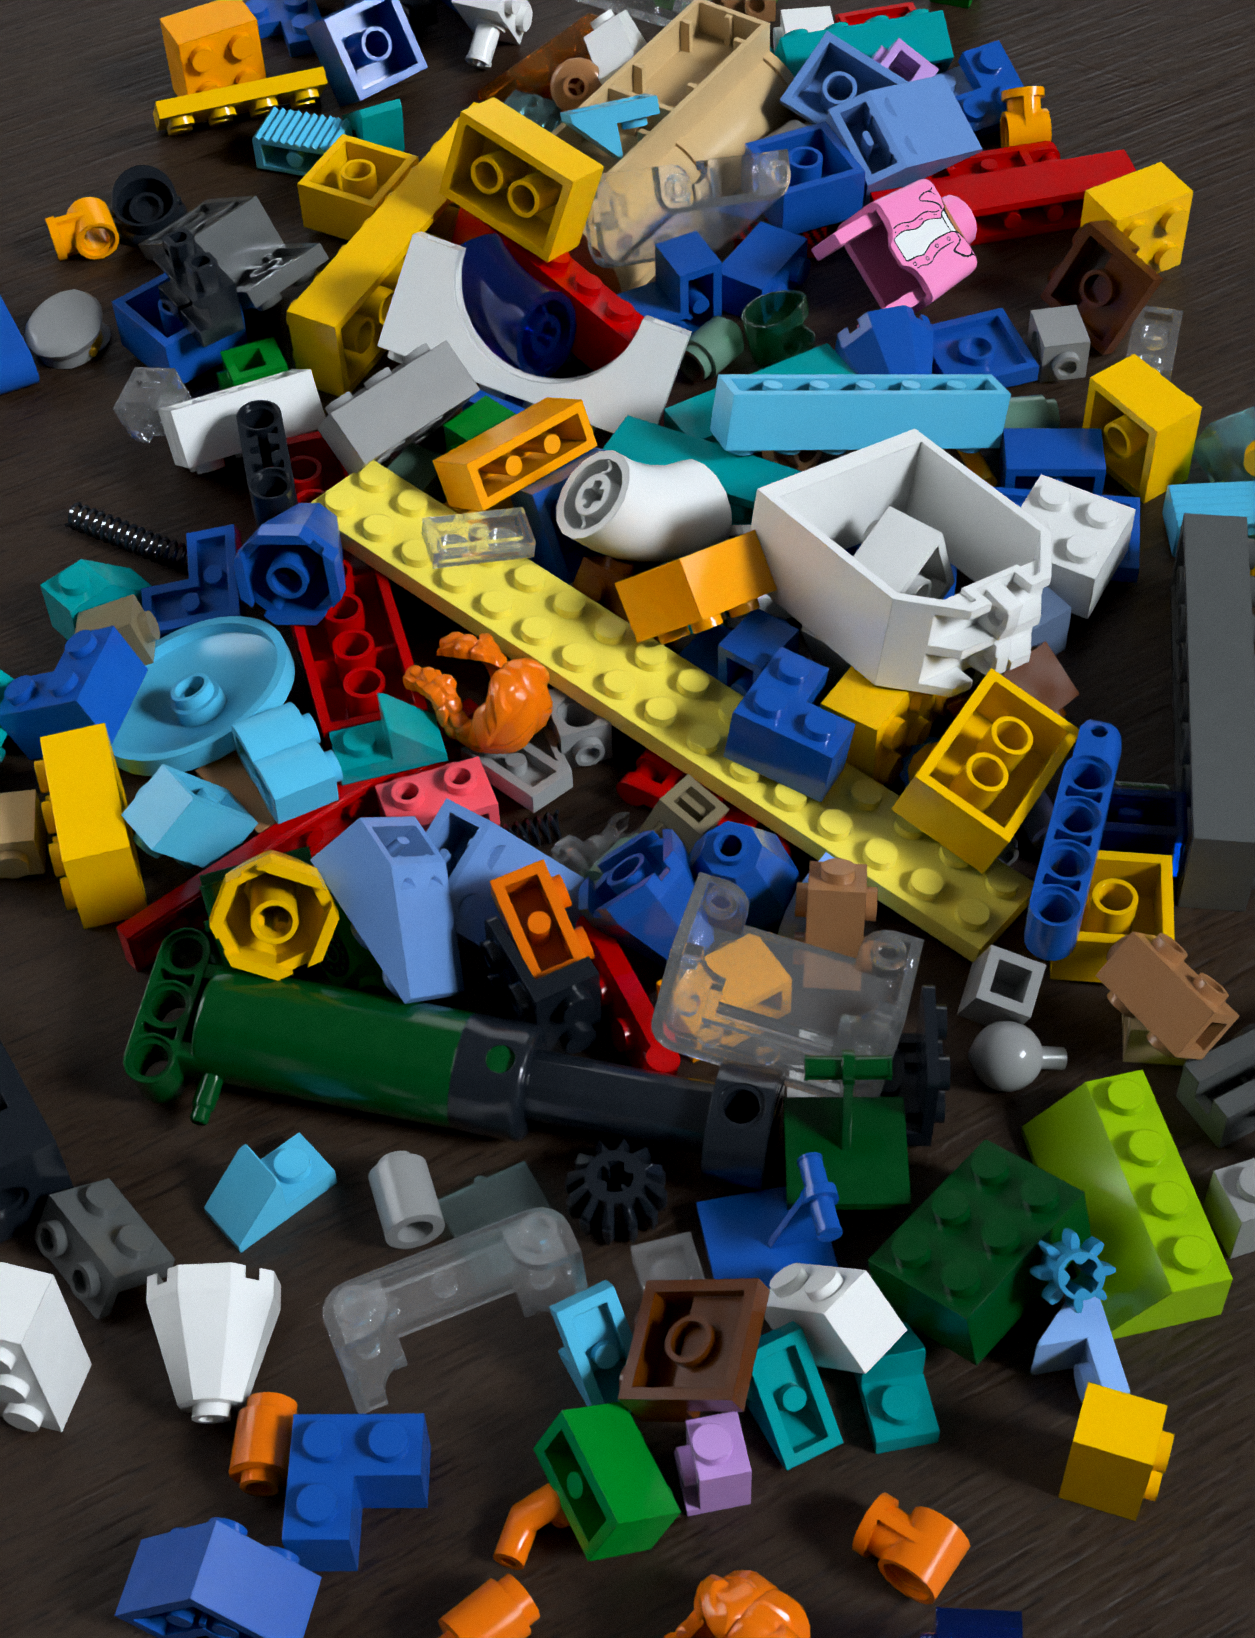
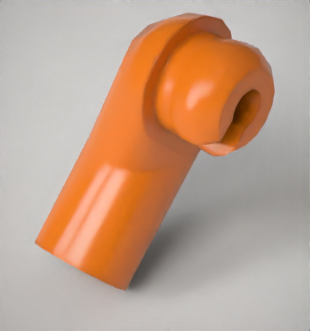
(522, 1525)

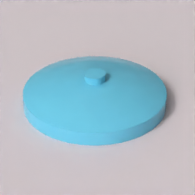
(198, 689)

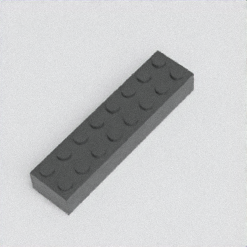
(1214, 708)

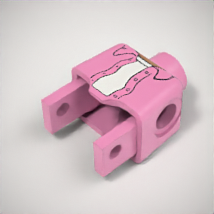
(908, 245)

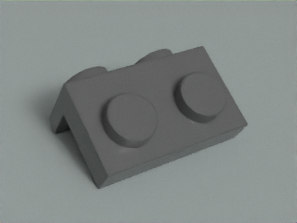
(99, 1244)

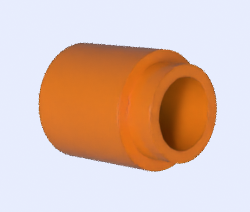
(263, 1443)
(492, 1611)

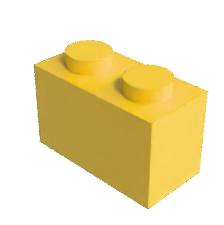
(1117, 1452)

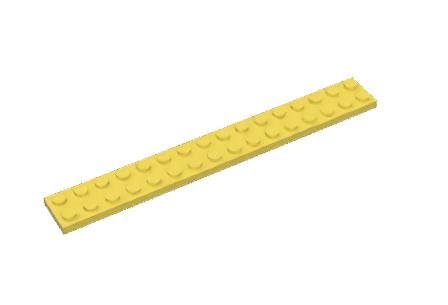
(673, 712)

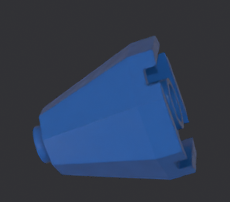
(888, 343)
(293, 566)
(754, 863)
(641, 893)

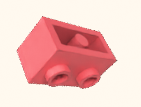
(425, 792)

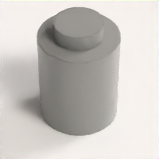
(406, 1200)

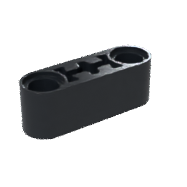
(262, 446)

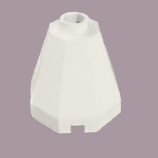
(213, 1333)

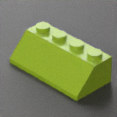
(1138, 1202)

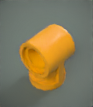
(1024, 119)
(84, 230)

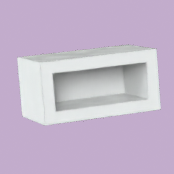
(839, 1311)

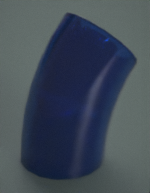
(513, 311)

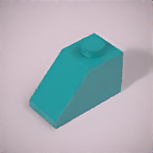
(85, 587)

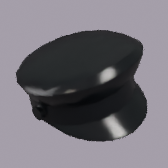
(144, 203)

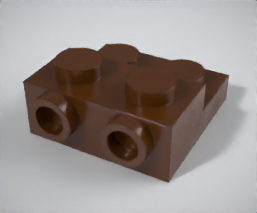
(1103, 281)
(693, 1348)

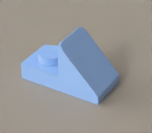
(1084, 1344)

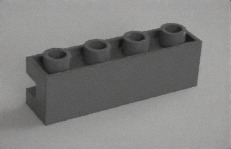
(1222, 1089)

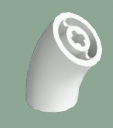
(643, 508)

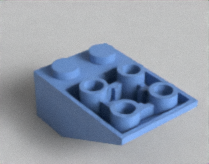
(904, 132)
(478, 853)
(398, 904)

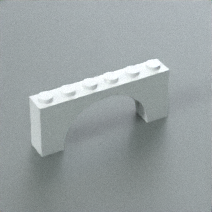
(432, 309)

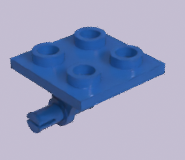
(758, 1235)

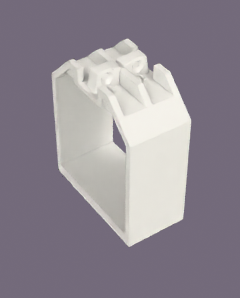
(890, 634)

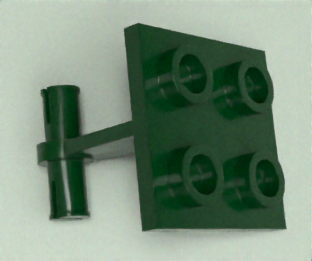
(858, 1136)

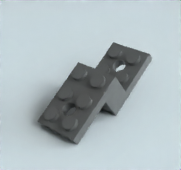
(246, 249)

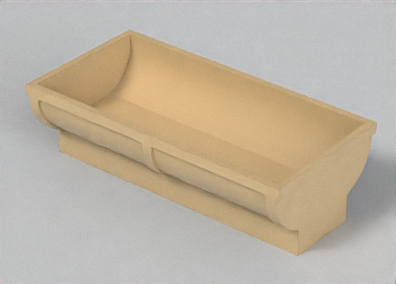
(713, 96)

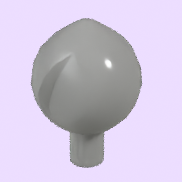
(1011, 1056)

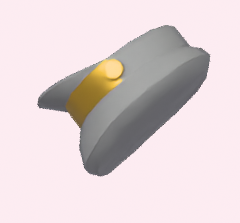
(67, 329)

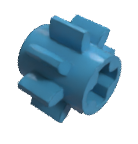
(1090, 1279)

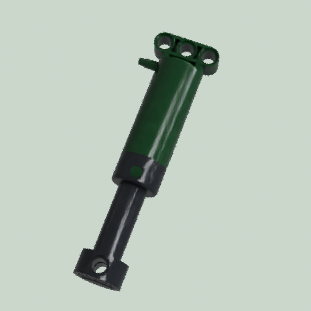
(428, 1065)

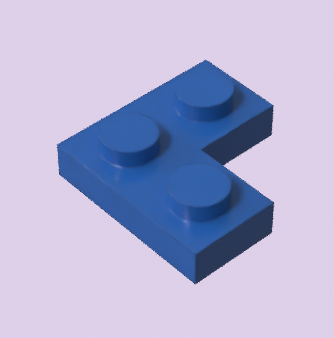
(286, 19)
(989, 74)
(210, 587)

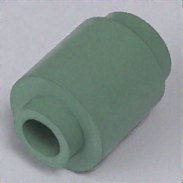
(711, 349)
(1032, 412)

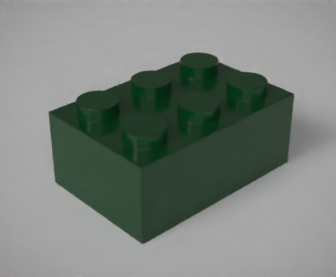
(969, 1248)

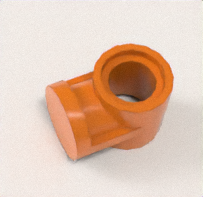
(913, 1549)

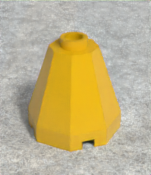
(274, 915)

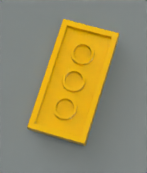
(255, 97)

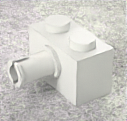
(491, 23)

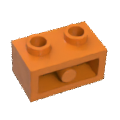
(536, 918)

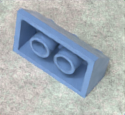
(832, 77)

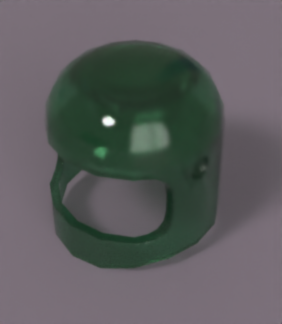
(776, 327)

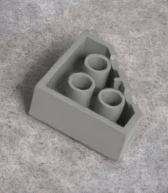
(397, 407)

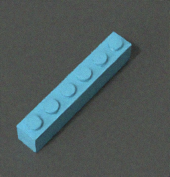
(856, 411)

